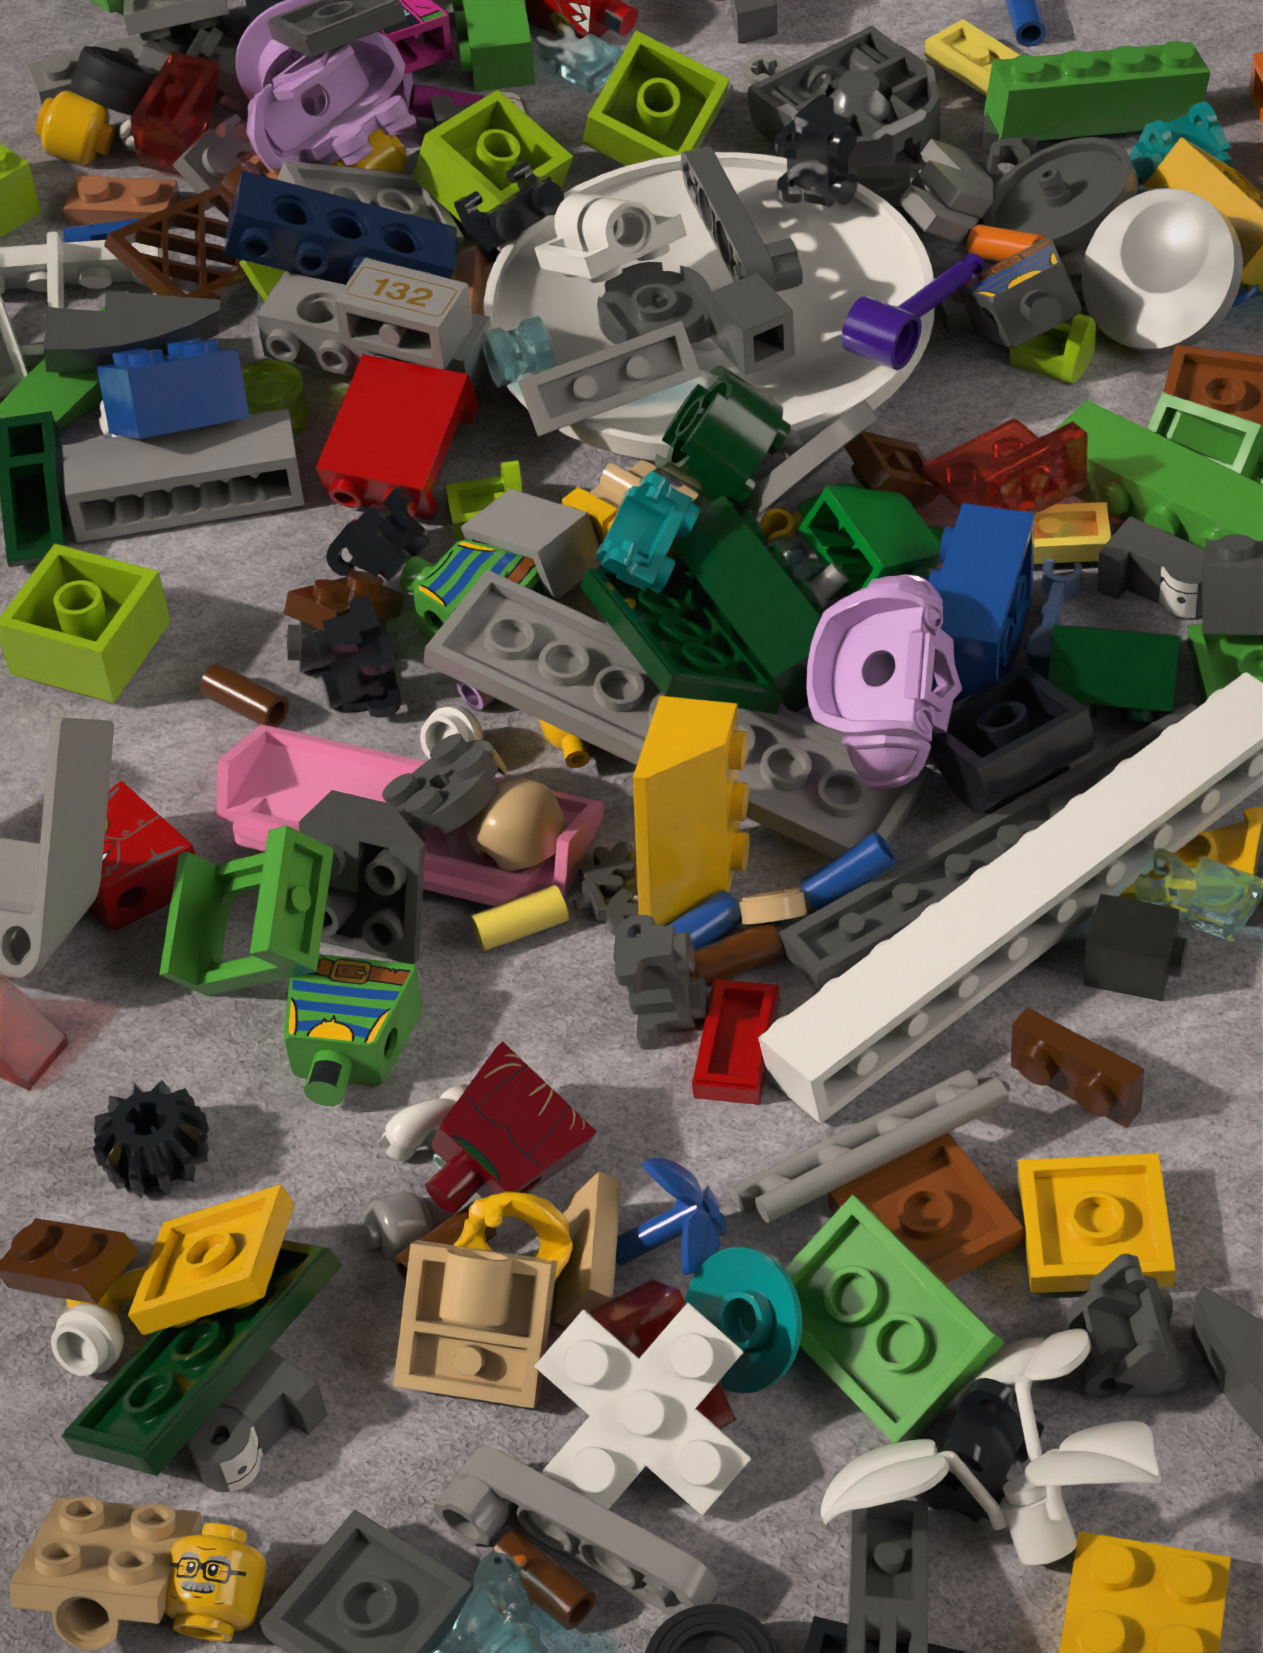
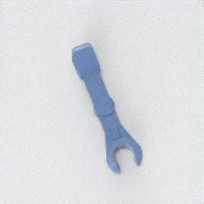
(1057, 589)

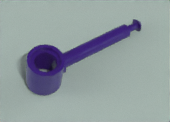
(893, 332)

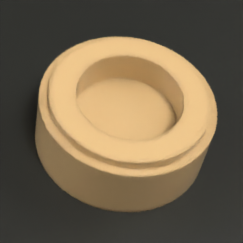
(772, 906)

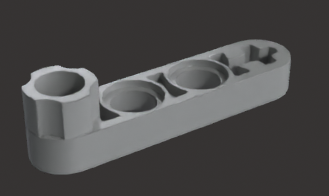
(502, 1490)

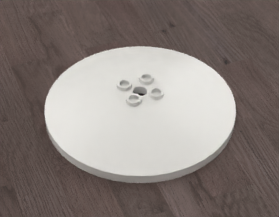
(842, 255)

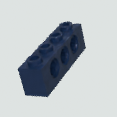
(328, 233)

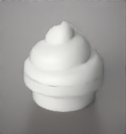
(446, 722)
(87, 1339)

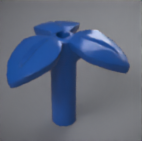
(693, 1216)

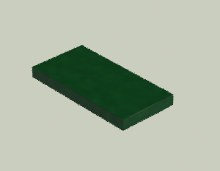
(682, 642)
(192, 1369)

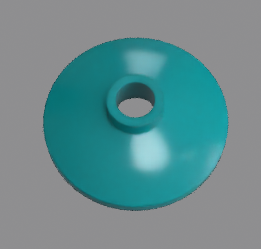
(729, 1293)

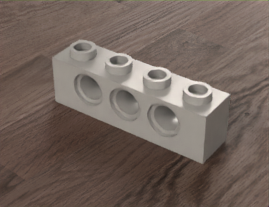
(303, 328)

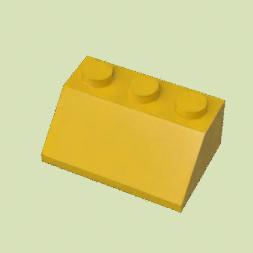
(1227, 189)
(689, 806)

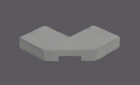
(956, 179)
(934, 216)

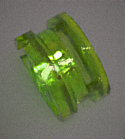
(276, 386)

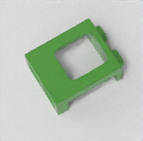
(287, 923)

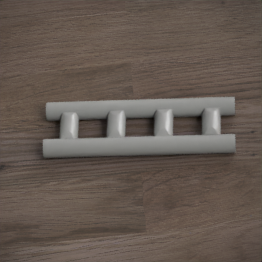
(868, 1145)

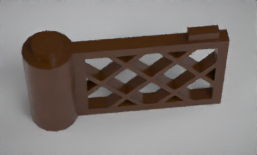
(189, 215)

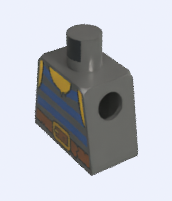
(1023, 295)

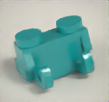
(1158, 139)
(644, 532)

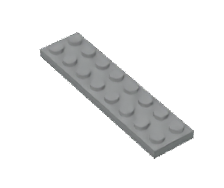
(593, 687)

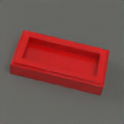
(729, 1052)

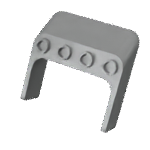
(56, 880)

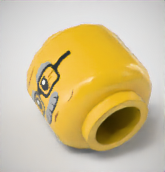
(214, 1583)

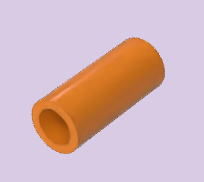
(999, 243)

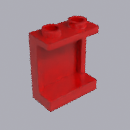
(394, 433)

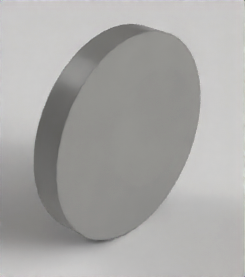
(1162, 271)
(807, 459)

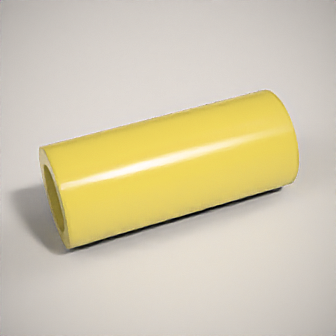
(519, 918)

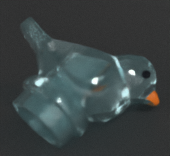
(496, 1612)

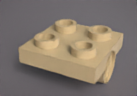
(474, 1323)
(100, 1566)

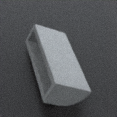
(182, 476)

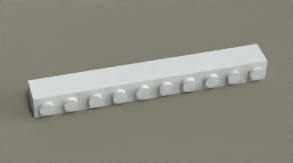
(1018, 905)

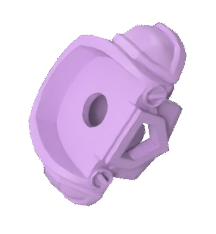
(356, 89)
(878, 702)

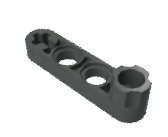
(732, 227)

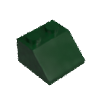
(1116, 669)

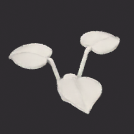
(1032, 1500)

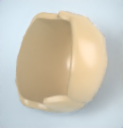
(517, 825)

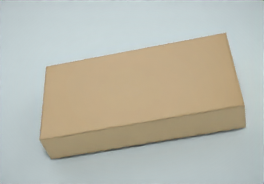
(593, 1225)

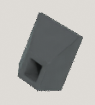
(373, 876)

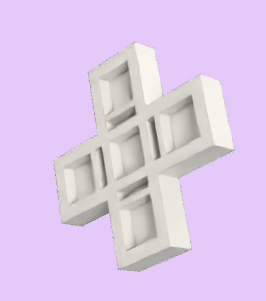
(644, 1410)

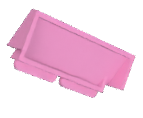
(284, 774)

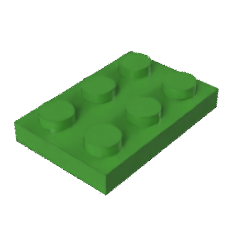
(885, 1323)

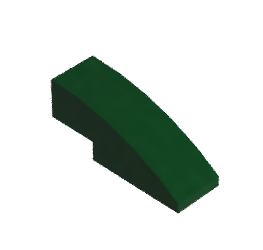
(31, 487)

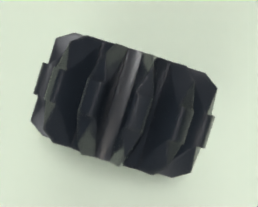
(151, 1139)

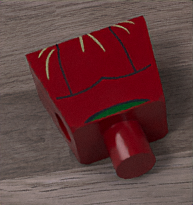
(504, 1134)

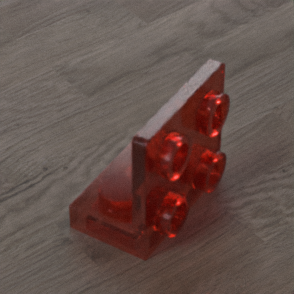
(1013, 468)

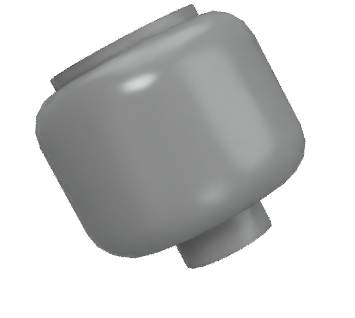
(395, 1223)

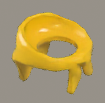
(538, 1212)

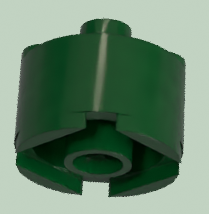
(722, 437)

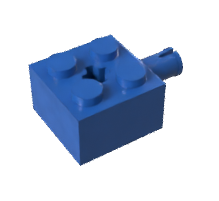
(172, 391)

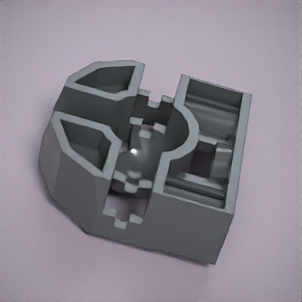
(869, 83)

